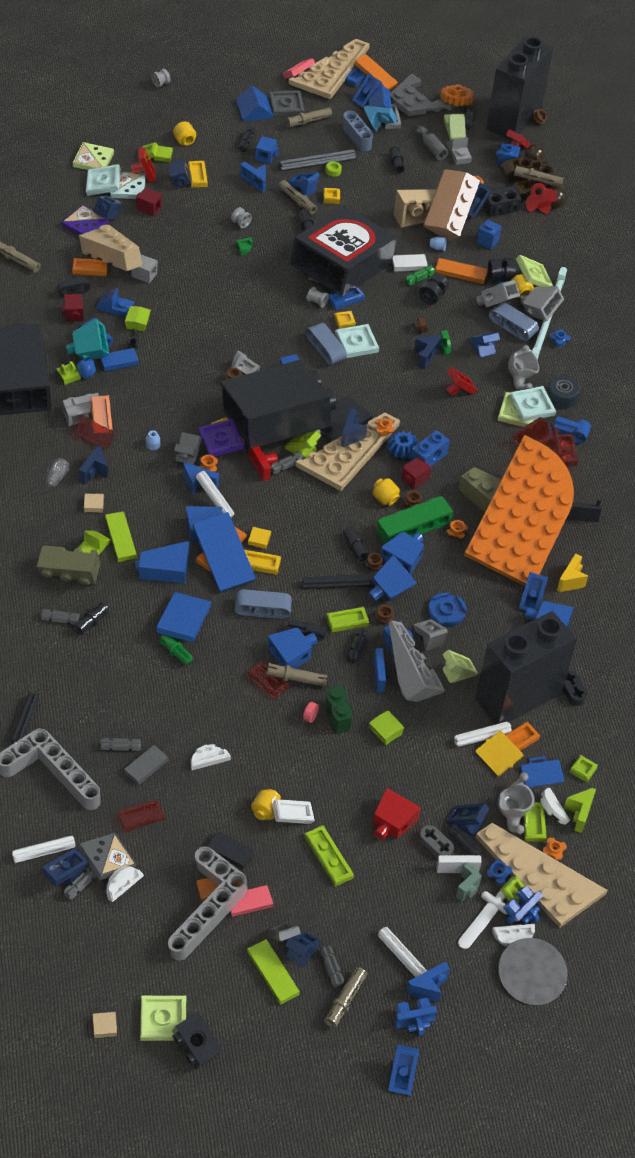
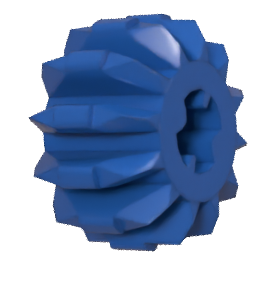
(401, 444)

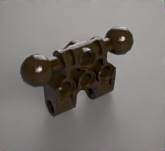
(533, 159)

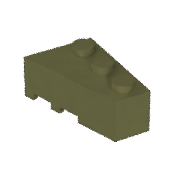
(479, 487)
(69, 564)

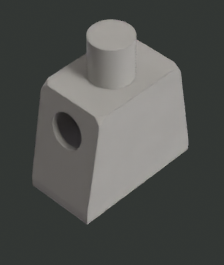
(498, 294)
(542, 302)

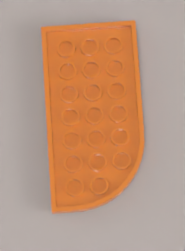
(524, 513)

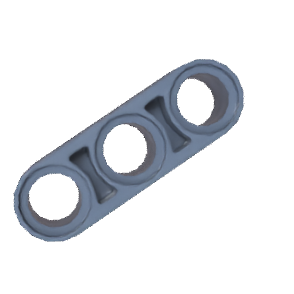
(357, 130)
(514, 321)
(326, 343)
(263, 604)

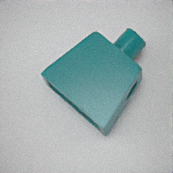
(89, 341)

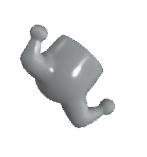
(522, 366)
(515, 803)

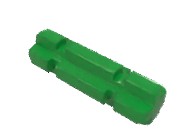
(419, 275)

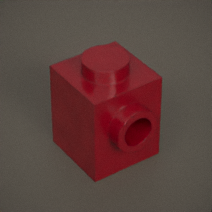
(149, 201)
(73, 307)
(416, 473)

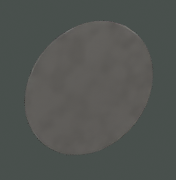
(533, 971)

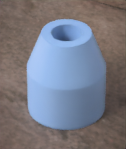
(438, 243)
(152, 440)

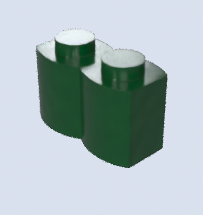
(338, 709)

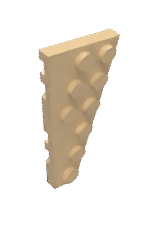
(330, 73)
(340, 464)
(562, 888)

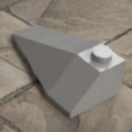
(413, 674)

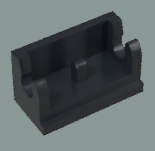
(585, 512)

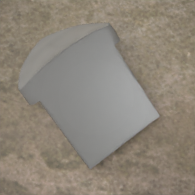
(244, 364)

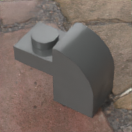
(188, 448)

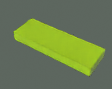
(121, 536)
(329, 855)
(273, 972)

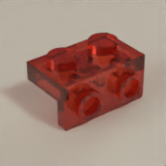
(538, 430)
(565, 448)

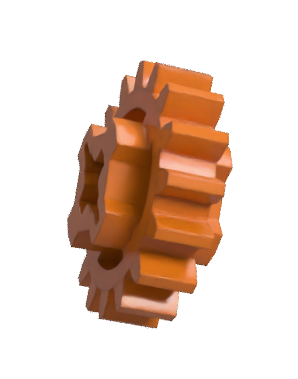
(457, 95)

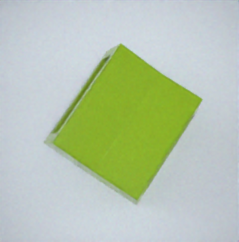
(137, 318)
(386, 727)

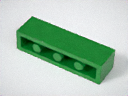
(419, 519)

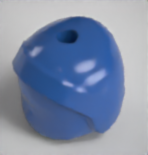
(86, 368)

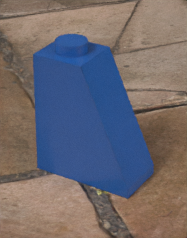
(164, 563)

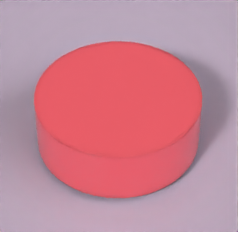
(311, 712)

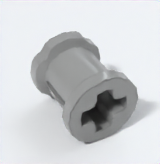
(317, 297)

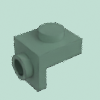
(470, 885)

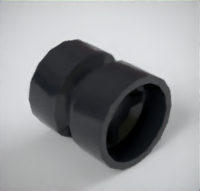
(501, 269)
(434, 288)

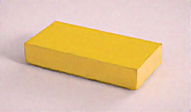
(197, 174)
(263, 562)

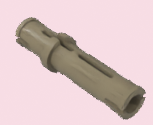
(303, 118)
(538, 176)
(286, 188)
(11, 253)
(296, 674)
(341, 1004)

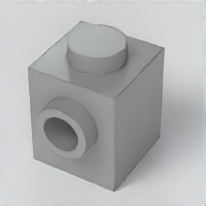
(147, 270)

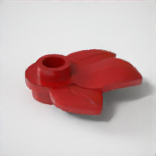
(541, 201)

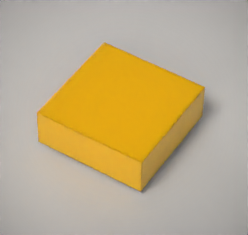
(331, 196)
(344, 319)
(259, 537)

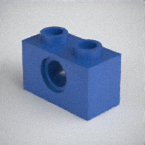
(431, 448)

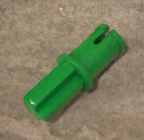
(176, 649)

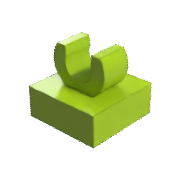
(68, 373)

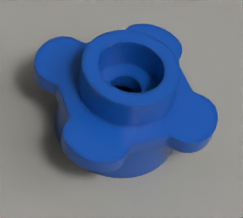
(559, 337)
(495, 867)

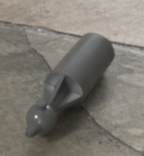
(432, 143)

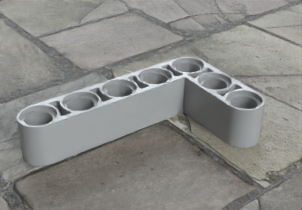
(56, 764)
(210, 905)

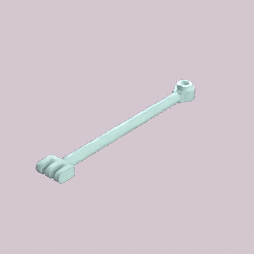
(536, 350)

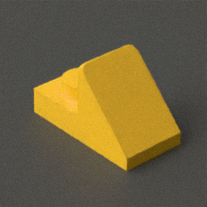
(572, 576)

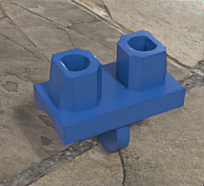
(525, 909)
(416, 1019)

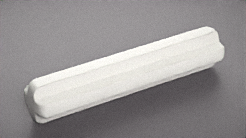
(214, 493)
(481, 734)
(43, 849)
(401, 952)

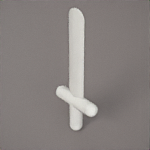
(484, 917)

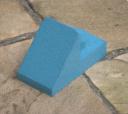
(379, 114)

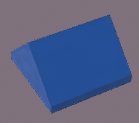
(254, 105)

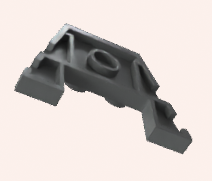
(412, 102)

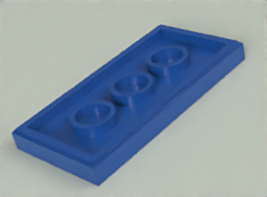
(224, 552)

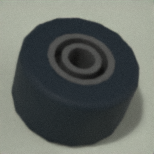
(563, 392)

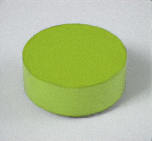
(333, 169)

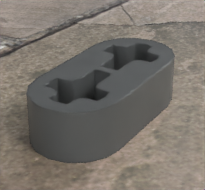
(437, 842)

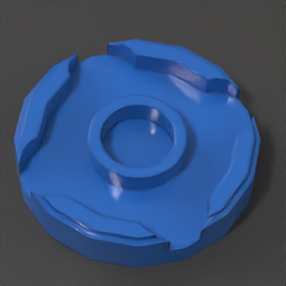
(447, 609)

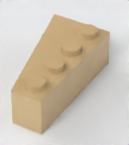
(412, 206)
(111, 247)

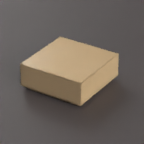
(94, 503)
(104, 1024)

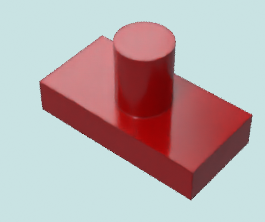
(517, 139)
(144, 165)
(459, 382)
(262, 462)

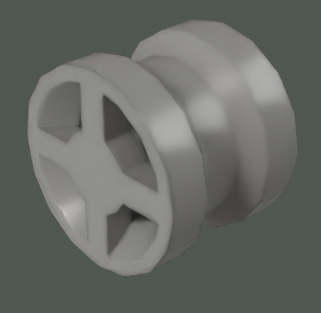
(160, 78)
(240, 217)

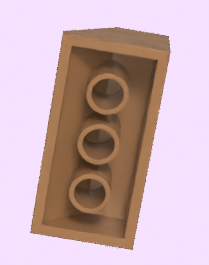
(451, 203)

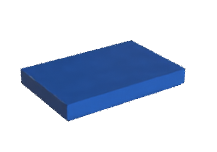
(183, 617)

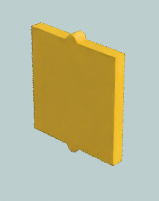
(499, 753)

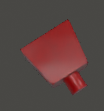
(394, 815)

